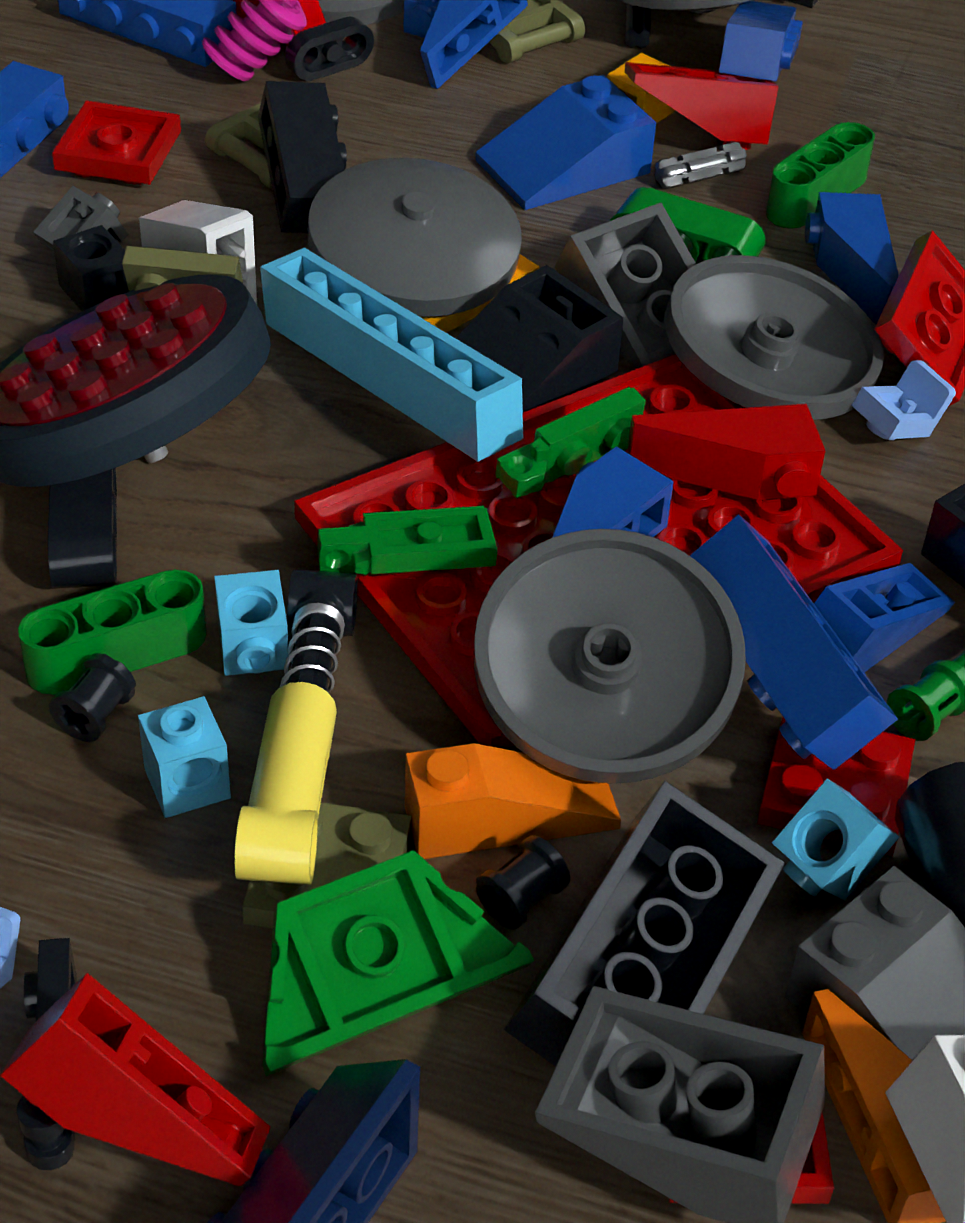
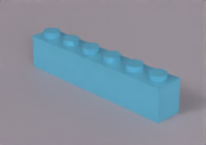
(394, 354)

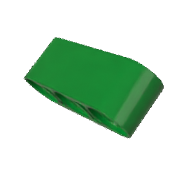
(829, 163)
(703, 228)
(129, 622)

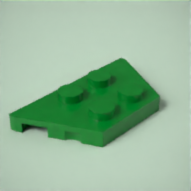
(374, 955)

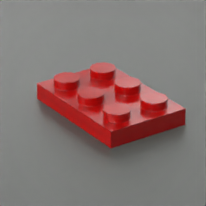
(928, 312)

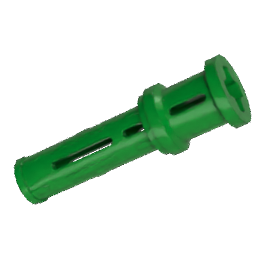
(933, 698)

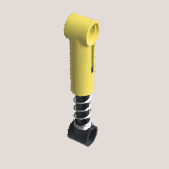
(281, 821)

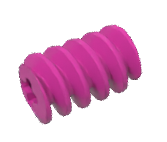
(255, 36)

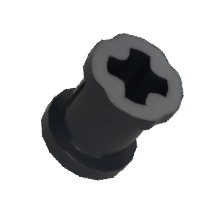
(92, 697)
(522, 882)

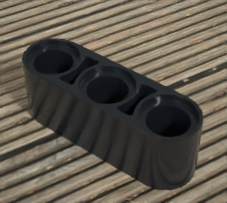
(83, 531)

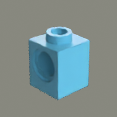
(251, 622)
(184, 756)
(864, 842)

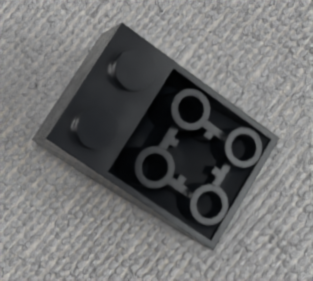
(548, 336)

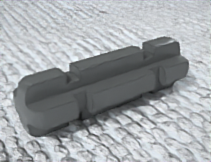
(700, 165)

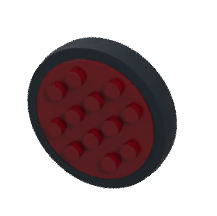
(126, 378)

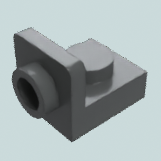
(78, 213)

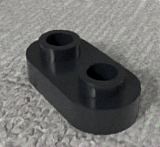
(323, 52)

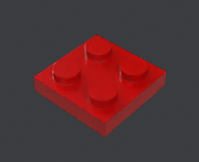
(117, 142)
(873, 775)

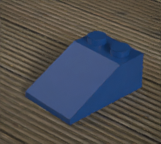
(571, 144)

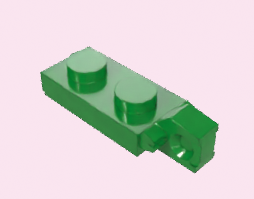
(571, 443)
(410, 542)

